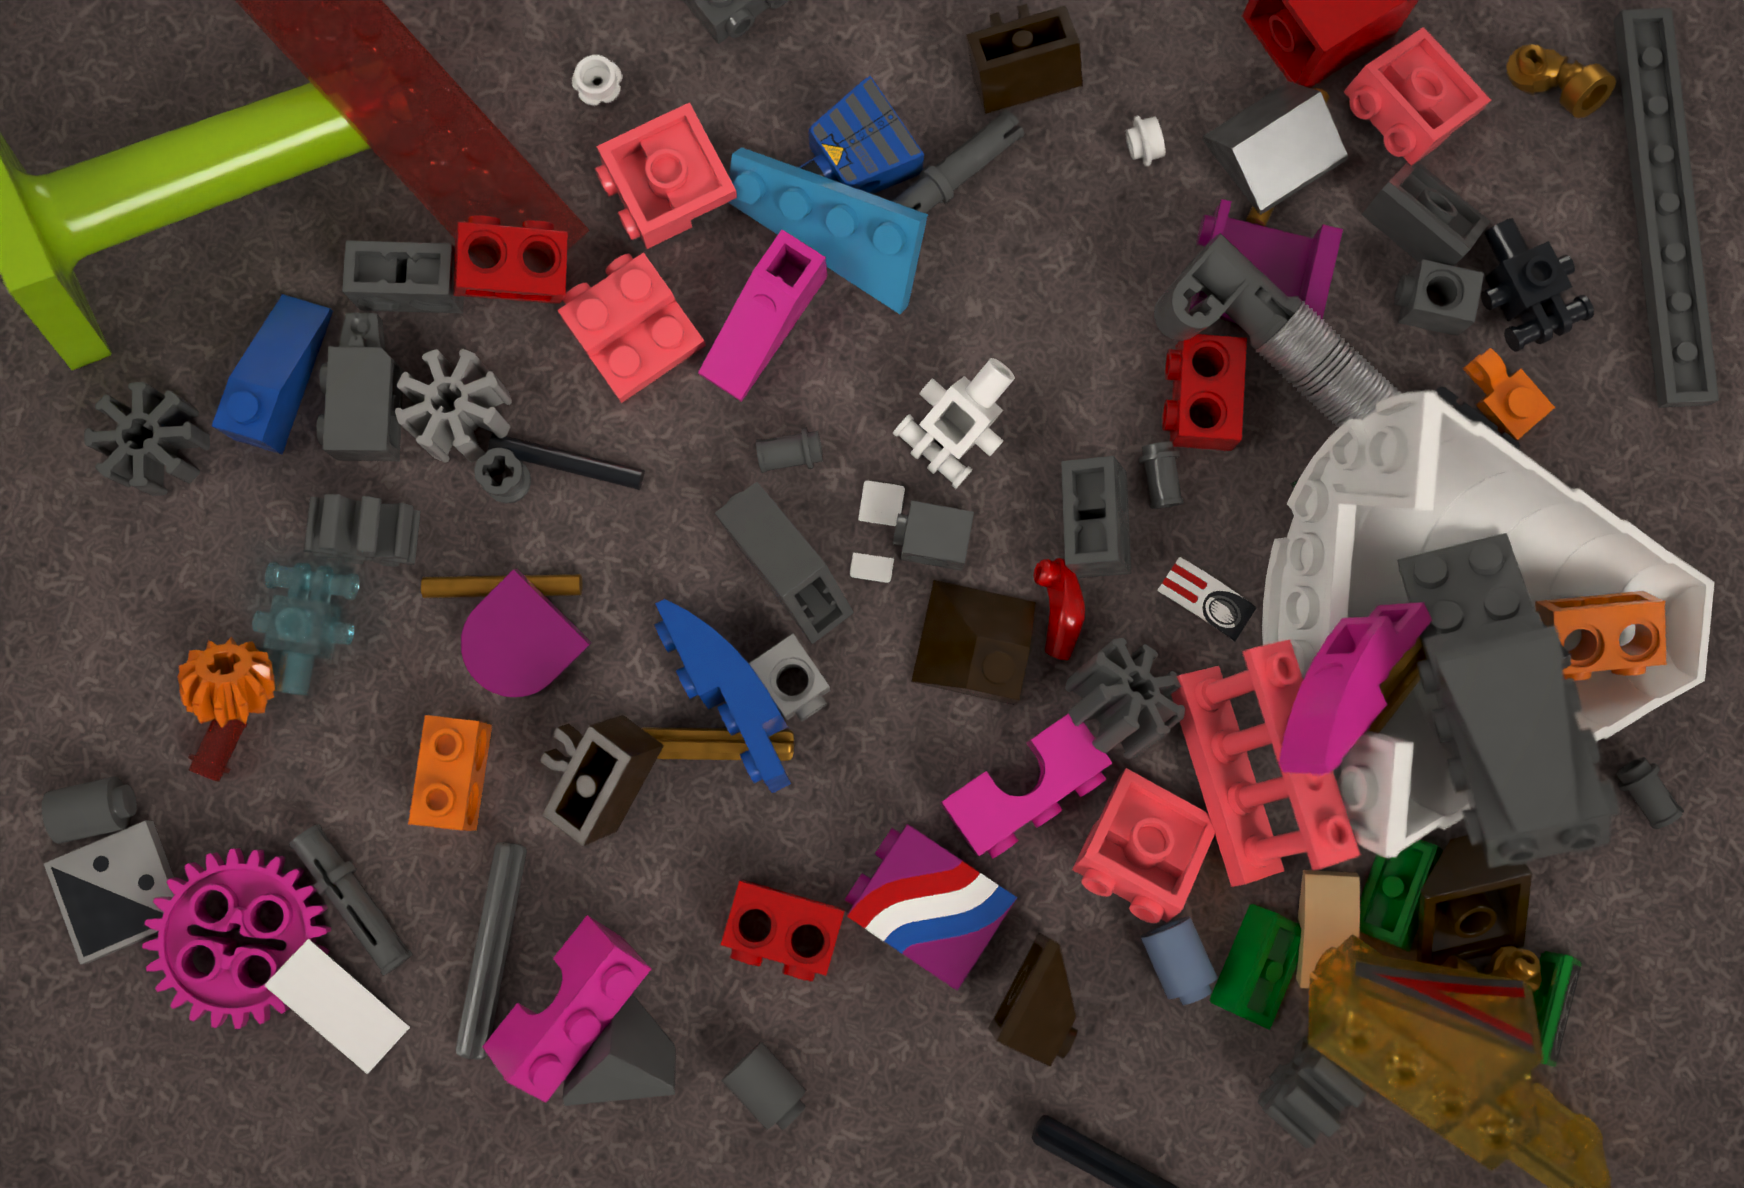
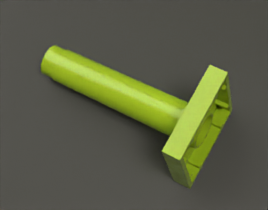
(131, 191)

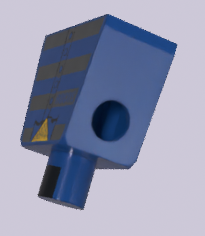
(863, 142)

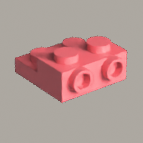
(1415, 96)
(664, 175)
(630, 325)
(1145, 848)

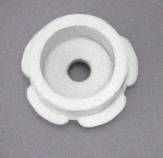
(590, 69)
(1145, 140)

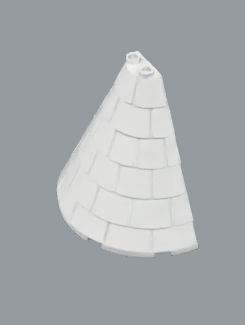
(1431, 480)

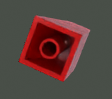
(1322, 36)

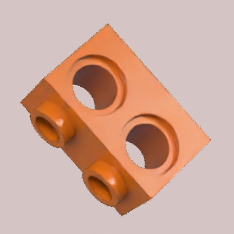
(1601, 624)
(450, 773)

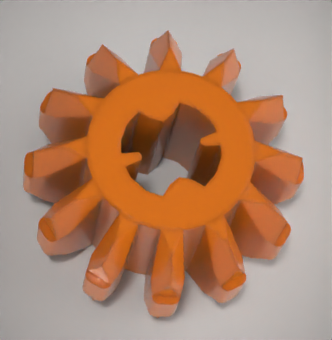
(226, 682)

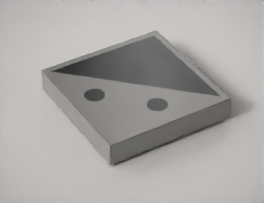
(111, 889)

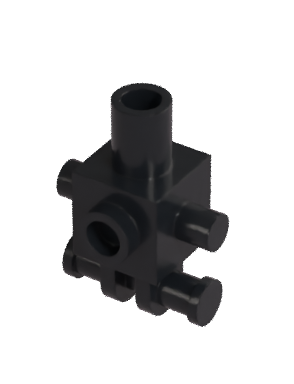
(1531, 288)

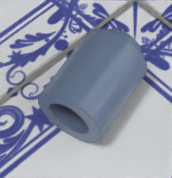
(1180, 960)

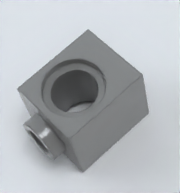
(789, 655)

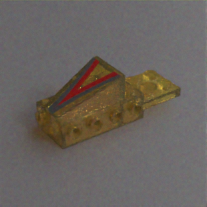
(1454, 1057)

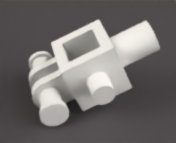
(958, 420)

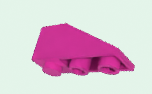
(764, 314)

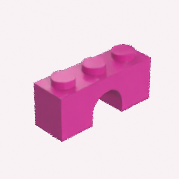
(1066, 763)
(597, 979)

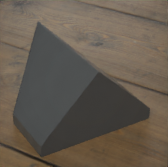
(625, 1061)

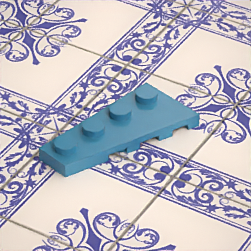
(859, 233)

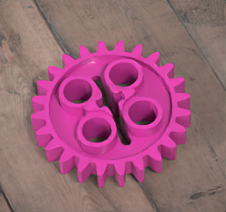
(247, 888)

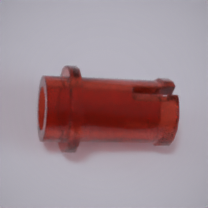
(216, 749)

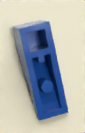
(273, 375)

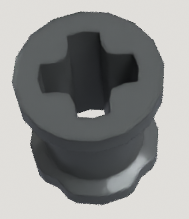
(493, 464)

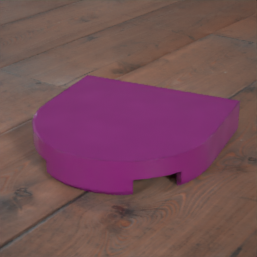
(518, 639)

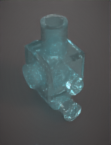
(302, 626)

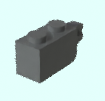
(360, 394)

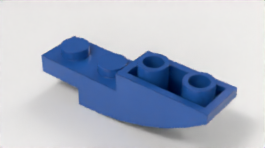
(719, 675)

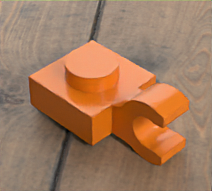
(1511, 400)

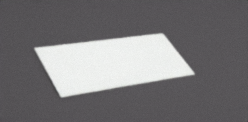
(337, 1006)

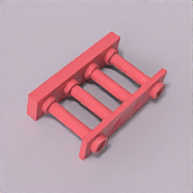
(1227, 778)

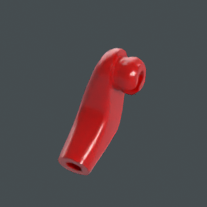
(1066, 606)

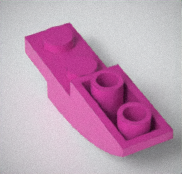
(1342, 687)

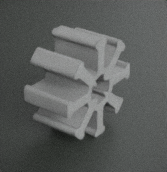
(433, 416)

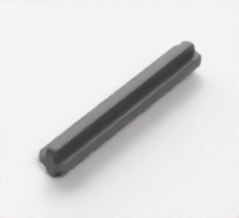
(491, 950)

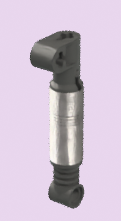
(1278, 327)

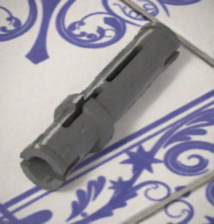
(941, 180)
(350, 898)

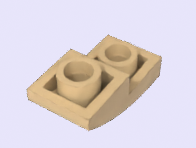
(1326, 916)

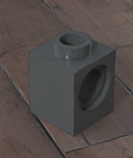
(1456, 285)
(934, 535)

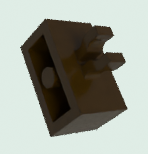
(1025, 58)
(599, 776)

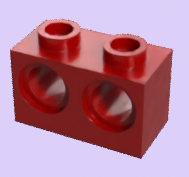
(510, 276)
(1218, 395)
(786, 915)

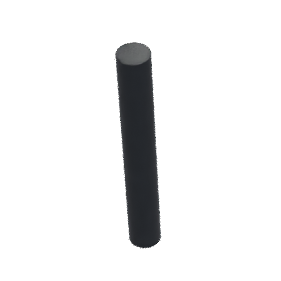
(570, 461)

